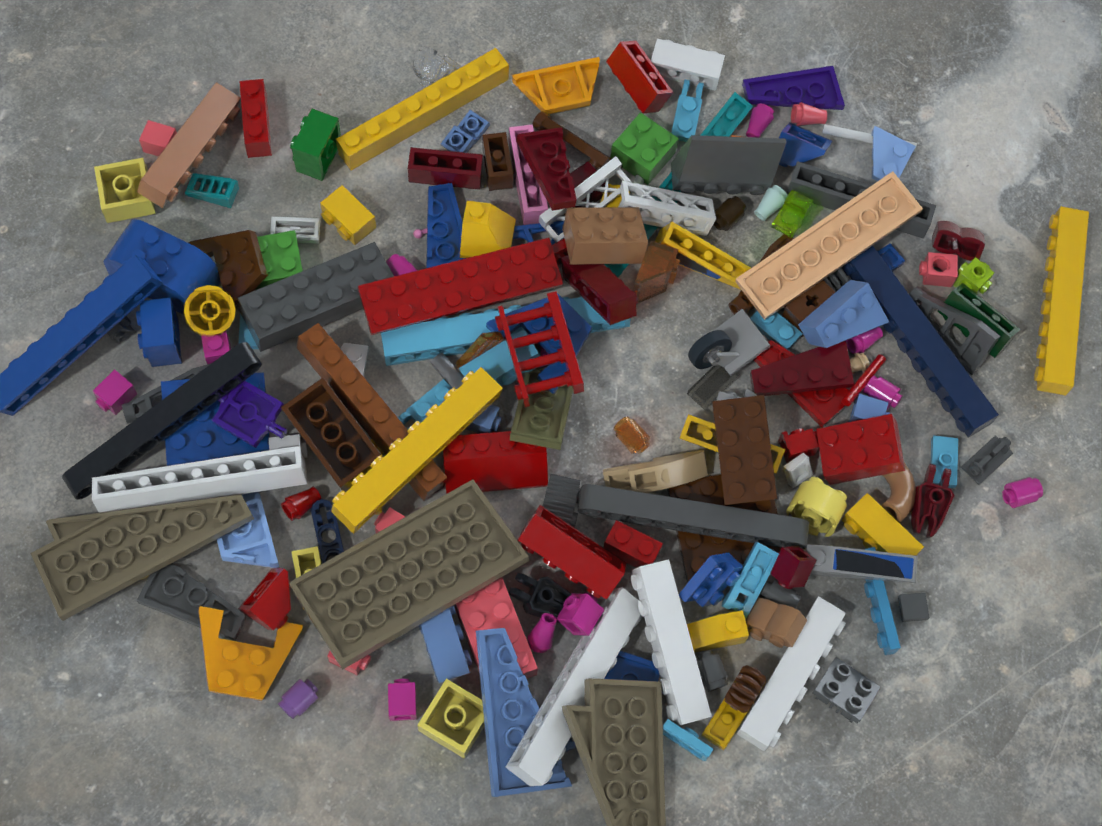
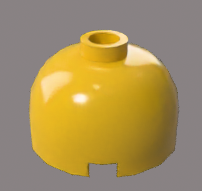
(209, 311)

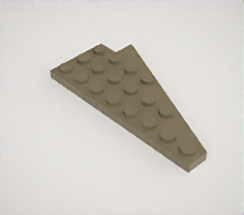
(622, 748)

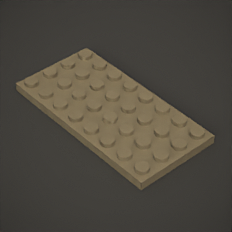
(408, 573)

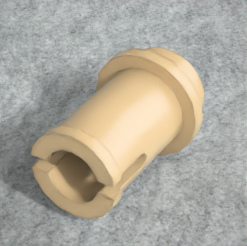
(859, 362)

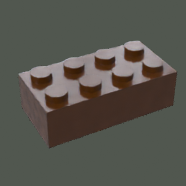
(331, 433)
(744, 450)

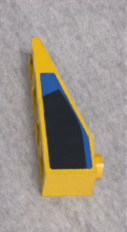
(700, 255)

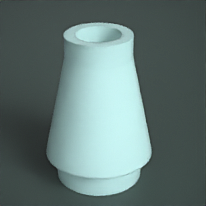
(771, 202)

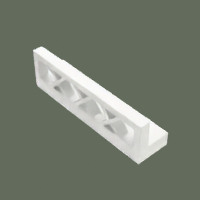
(583, 190)
(662, 213)

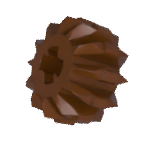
(745, 688)

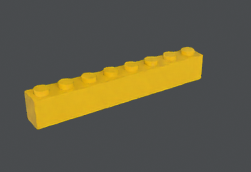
(422, 109)
(1062, 301)
(416, 450)

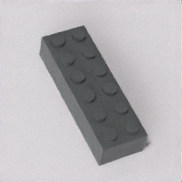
(311, 296)

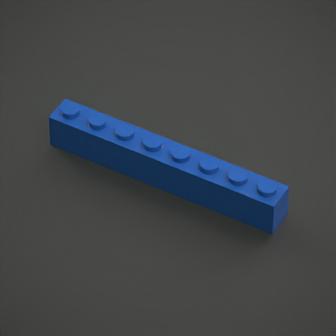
(76, 333)

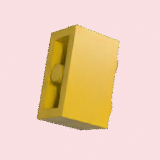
(347, 215)

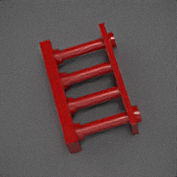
(565, 354)

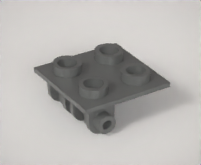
(846, 690)

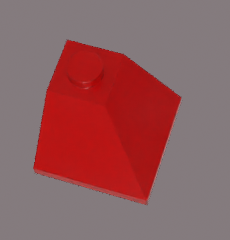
(269, 600)

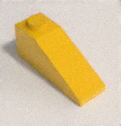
(718, 631)

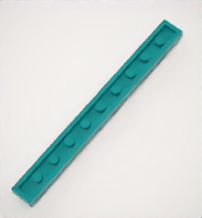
(722, 125)

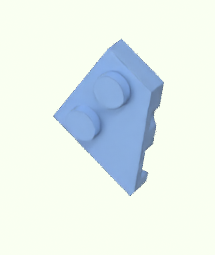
(889, 154)

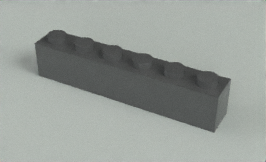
(835, 190)

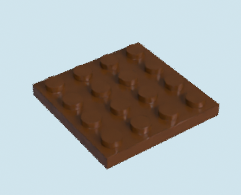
(698, 548)

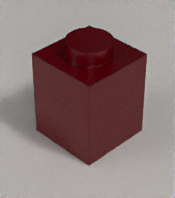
(793, 567)

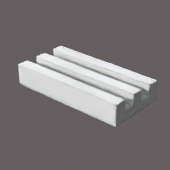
(310, 235)

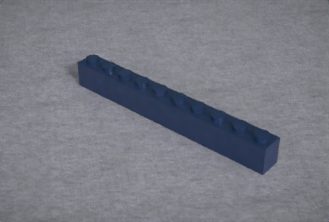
(923, 345)

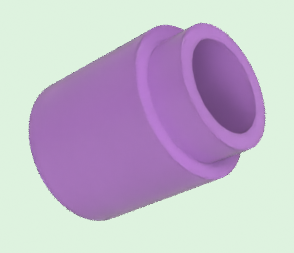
(298, 698)

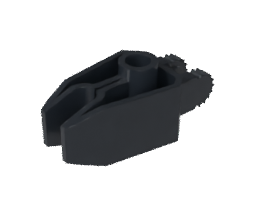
(543, 596)

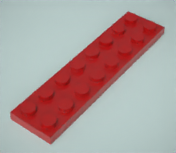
(459, 286)

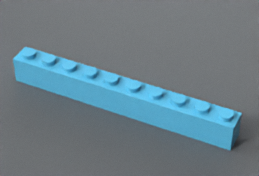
(457, 334)

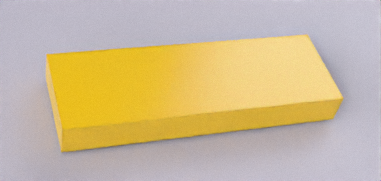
(723, 725)

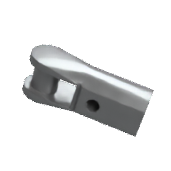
(447, 370)

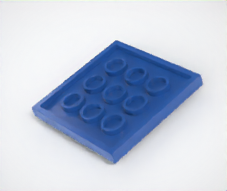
(202, 438)

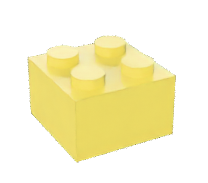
(118, 190)
(453, 718)

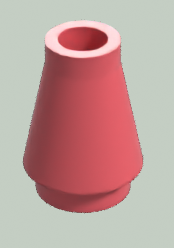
(807, 115)

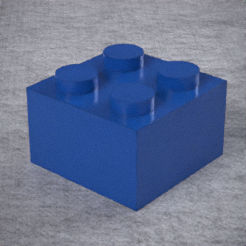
(159, 332)

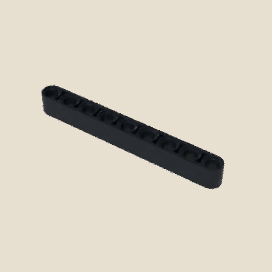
(163, 419)

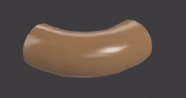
(902, 494)

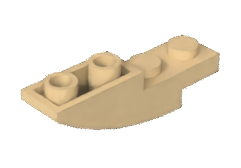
(658, 474)

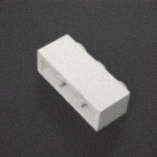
(687, 62)

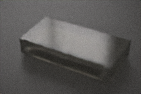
(710, 384)

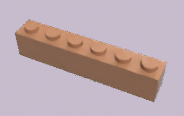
(189, 145)

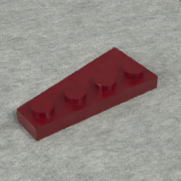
(548, 162)
(805, 372)

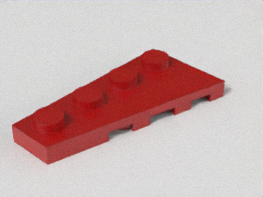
(819, 405)

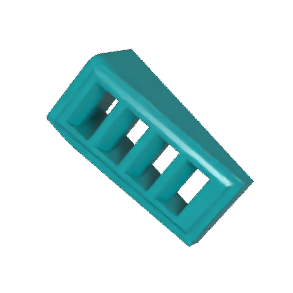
(217, 198)

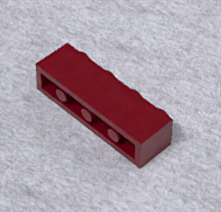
(601, 290)

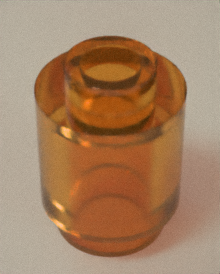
(632, 435)

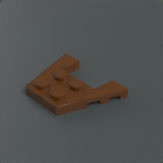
(237, 261)

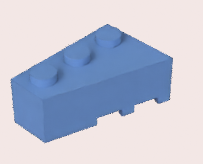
(844, 315)
(444, 646)

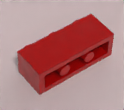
(639, 77)
(255, 118)

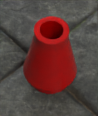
(299, 503)

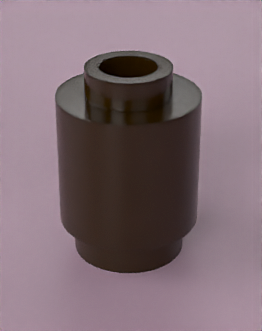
(729, 213)

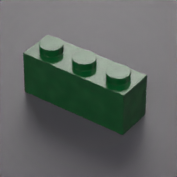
(972, 304)

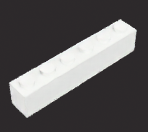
(670, 643)
(791, 674)

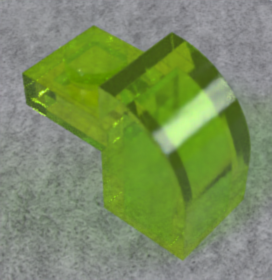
(792, 213)

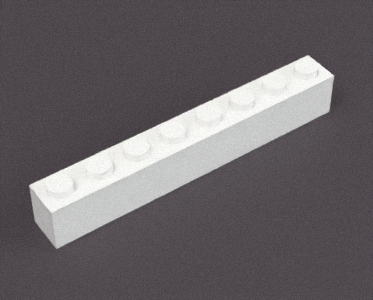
(200, 480)
(592, 658)

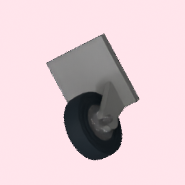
(729, 345)

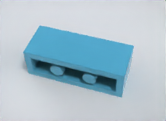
(498, 361)

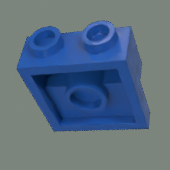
(711, 580)

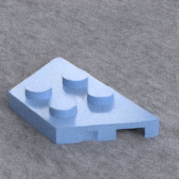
(251, 541)

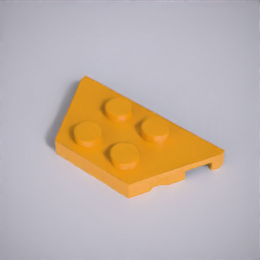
(560, 86)

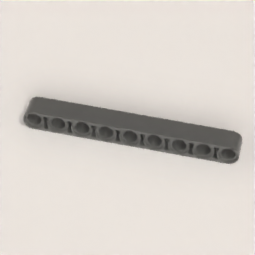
(693, 516)

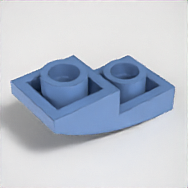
(466, 134)

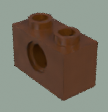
(497, 161)

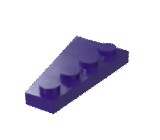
(811, 86)

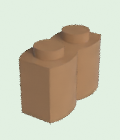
(775, 623)

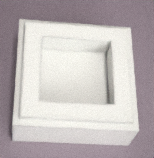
(798, 470)

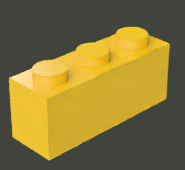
(879, 528)

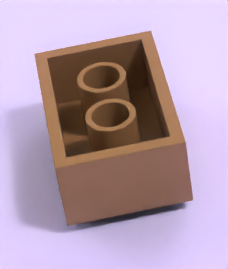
(605, 235)

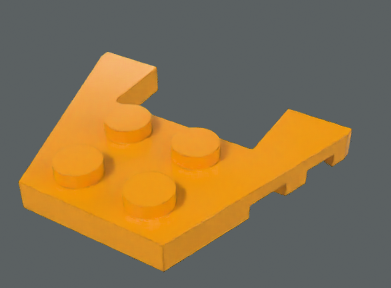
(242, 667)

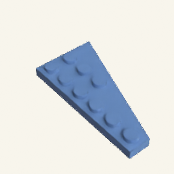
(507, 713)

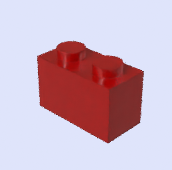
(632, 545)

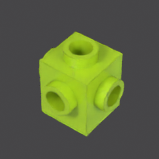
(975, 276)

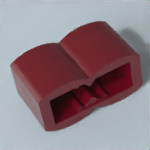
(963, 241)

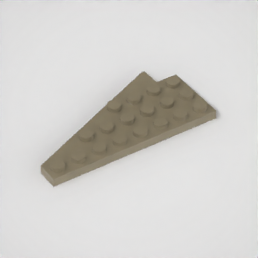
(114, 549)

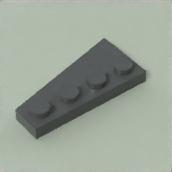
(180, 596)

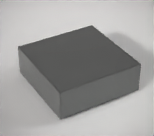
(913, 607)

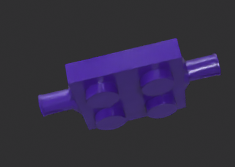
(249, 414)

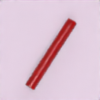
(863, 380)

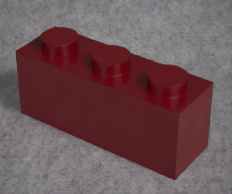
(445, 167)

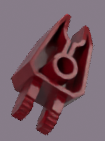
(931, 502)

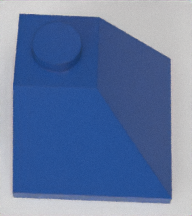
(801, 145)

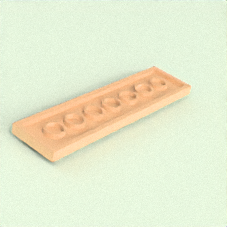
(828, 245)

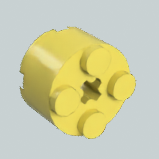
(818, 505)

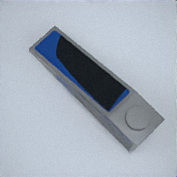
(862, 564)

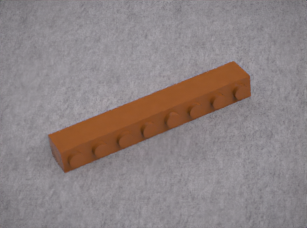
(363, 402)

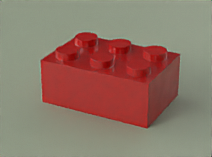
(860, 449)

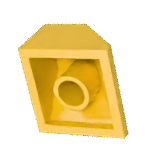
(485, 229)

